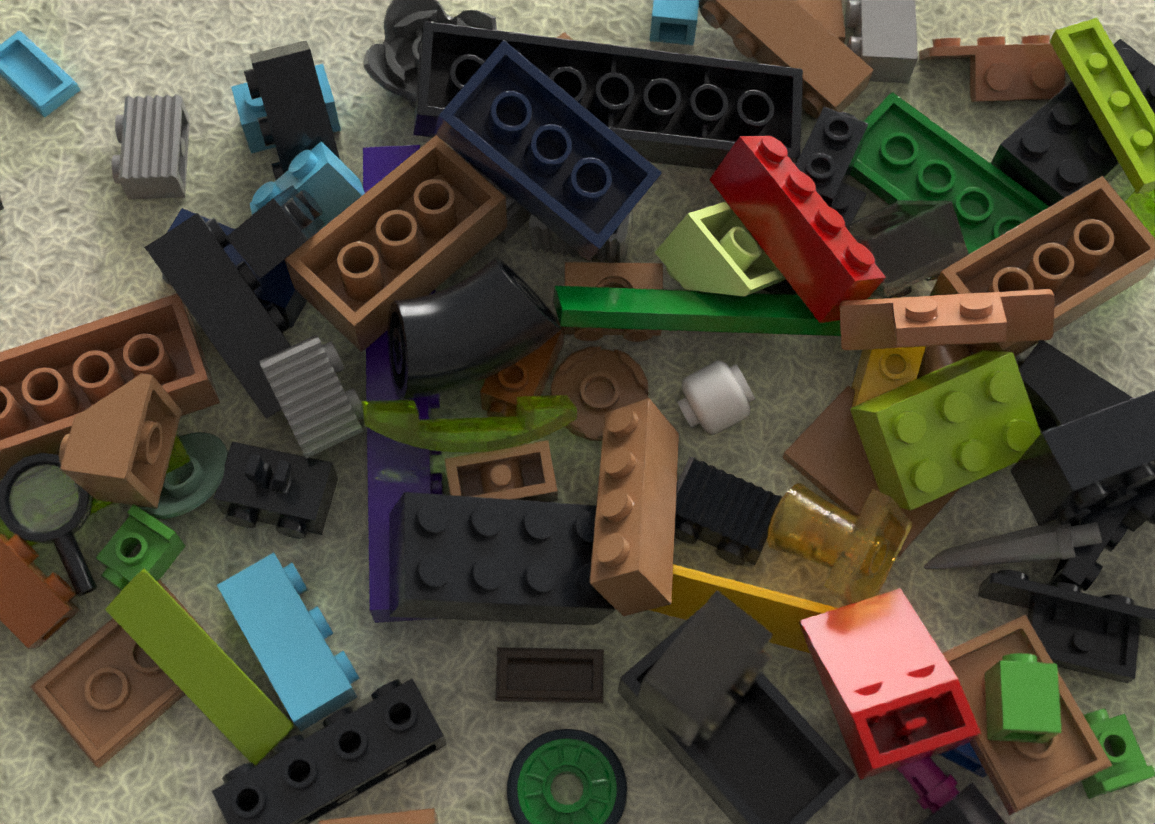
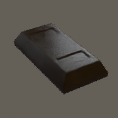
(549, 675)

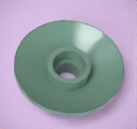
(195, 481)

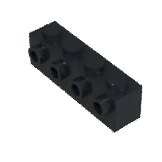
(223, 302)
(335, 763)

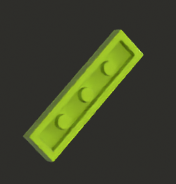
(1110, 97)

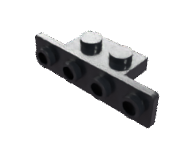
(1076, 627)

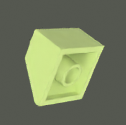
(717, 254)

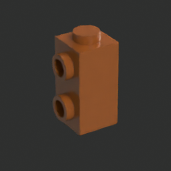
(523, 378)
(29, 600)

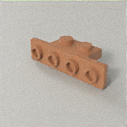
(1003, 70)
(947, 319)

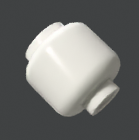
(716, 397)

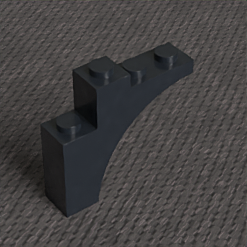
(1062, 393)

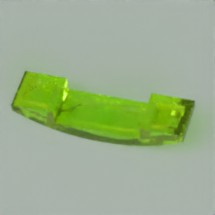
(533, 420)

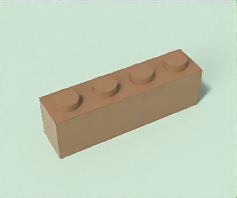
(791, 37)
(636, 509)

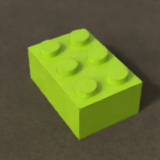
(947, 428)

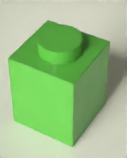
(1022, 700)

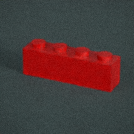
(796, 226)

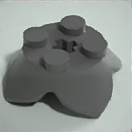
(397, 58)

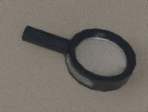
(47, 509)

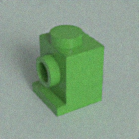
(158, 549)
(1127, 765)

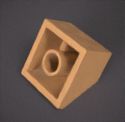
(123, 444)

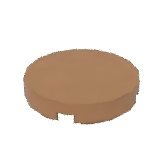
(591, 369)

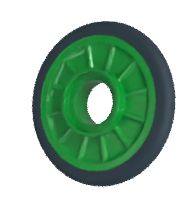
(560, 754)

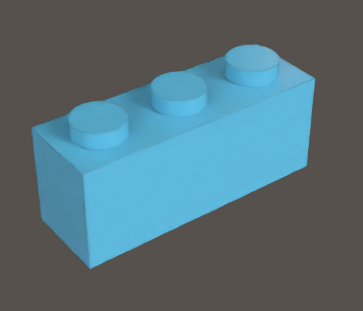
(290, 640)

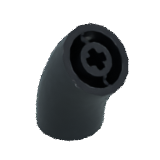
(465, 332)

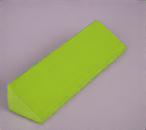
(199, 667)

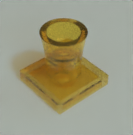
(854, 547)

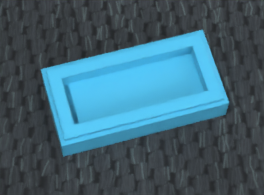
(35, 74)

